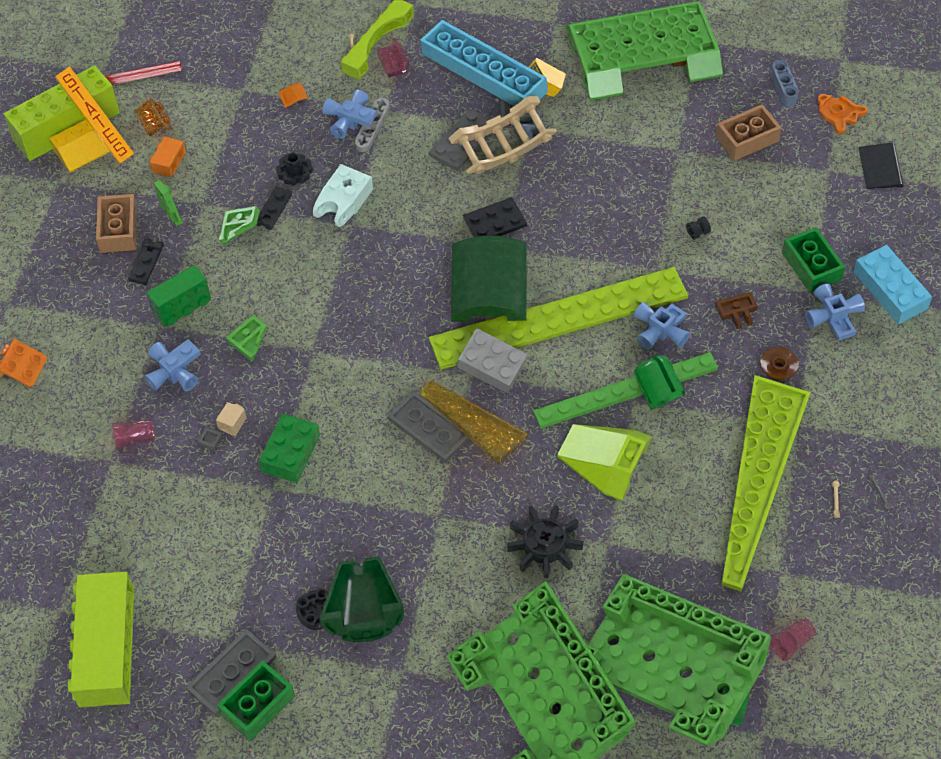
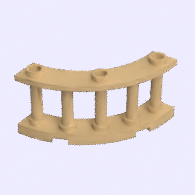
(495, 126)

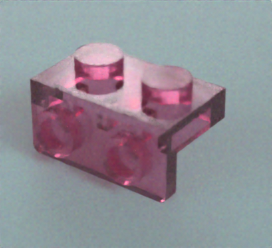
(393, 59)

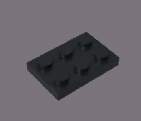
(495, 219)

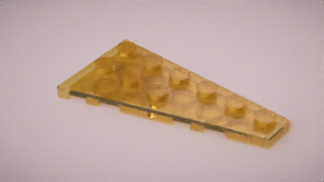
(486, 430)

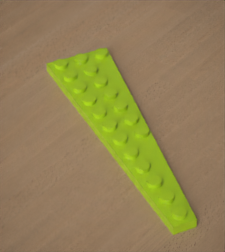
(769, 436)

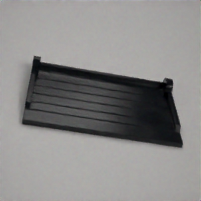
(880, 166)

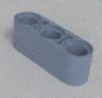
(784, 83)

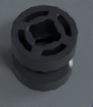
(698, 227)

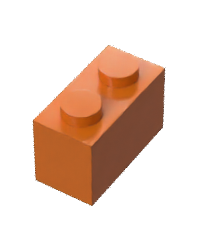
(167, 156)

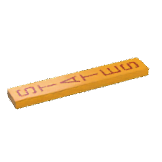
(94, 115)

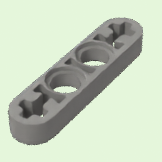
(375, 125)

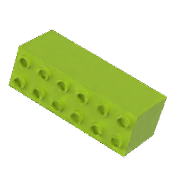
(54, 111)
(102, 639)

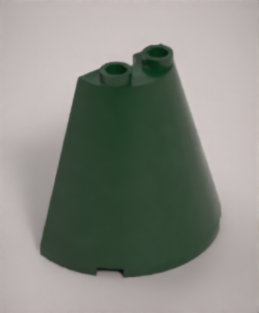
(362, 602)

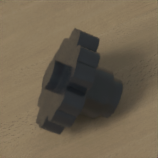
(294, 169)

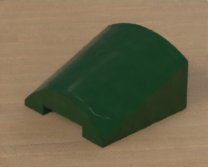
(489, 278)

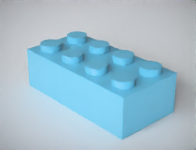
(892, 284)

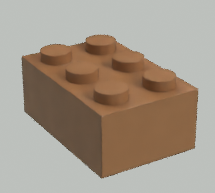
(748, 132)
(116, 223)

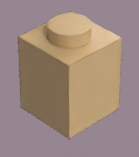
(231, 418)

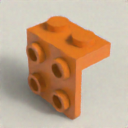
(21, 362)

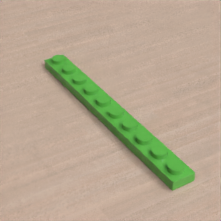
(616, 393)

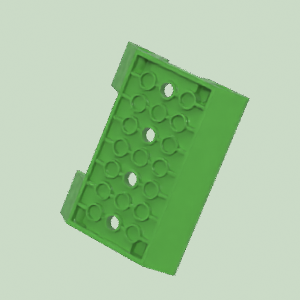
(604, 66)
(682, 639)
(566, 676)

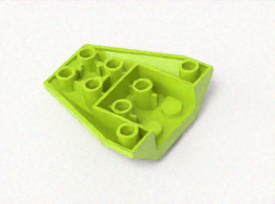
(604, 456)

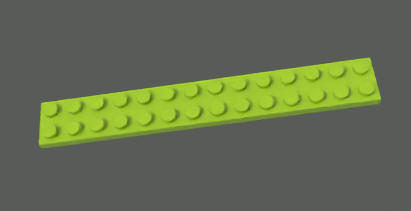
(566, 314)

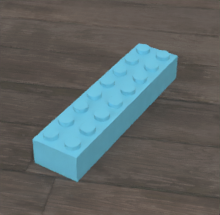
(482, 64)

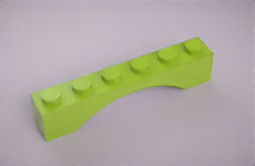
(395, 16)

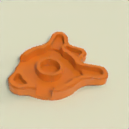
(839, 111)

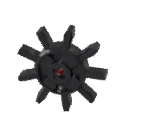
(545, 541)

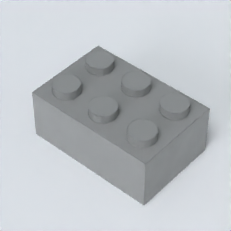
(492, 360)

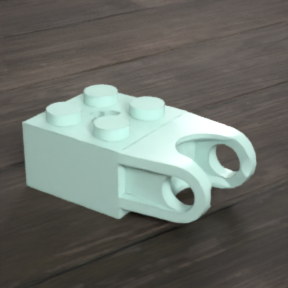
(343, 194)

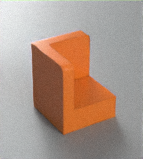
(292, 94)

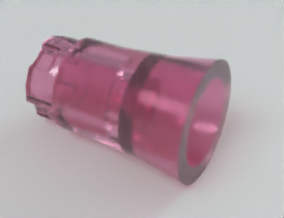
(132, 433)
(792, 638)

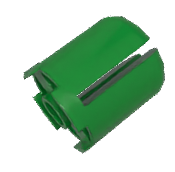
(658, 381)

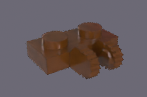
(736, 306)

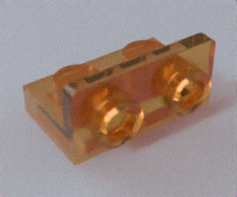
(153, 116)

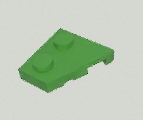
(166, 202)
(238, 222)
(248, 337)

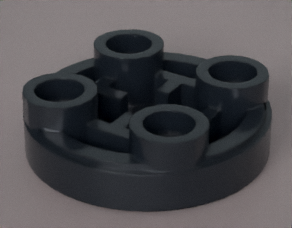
(310, 608)

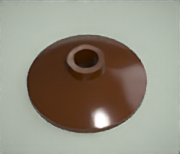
(782, 357)

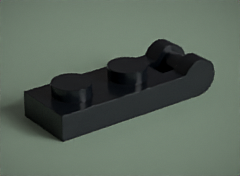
(273, 207)
(145, 262)

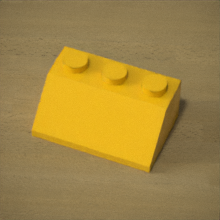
(78, 145)

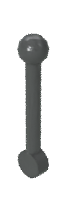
(887, 505)

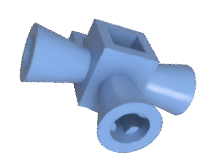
(349, 113)
(835, 312)
(661, 325)
(173, 365)

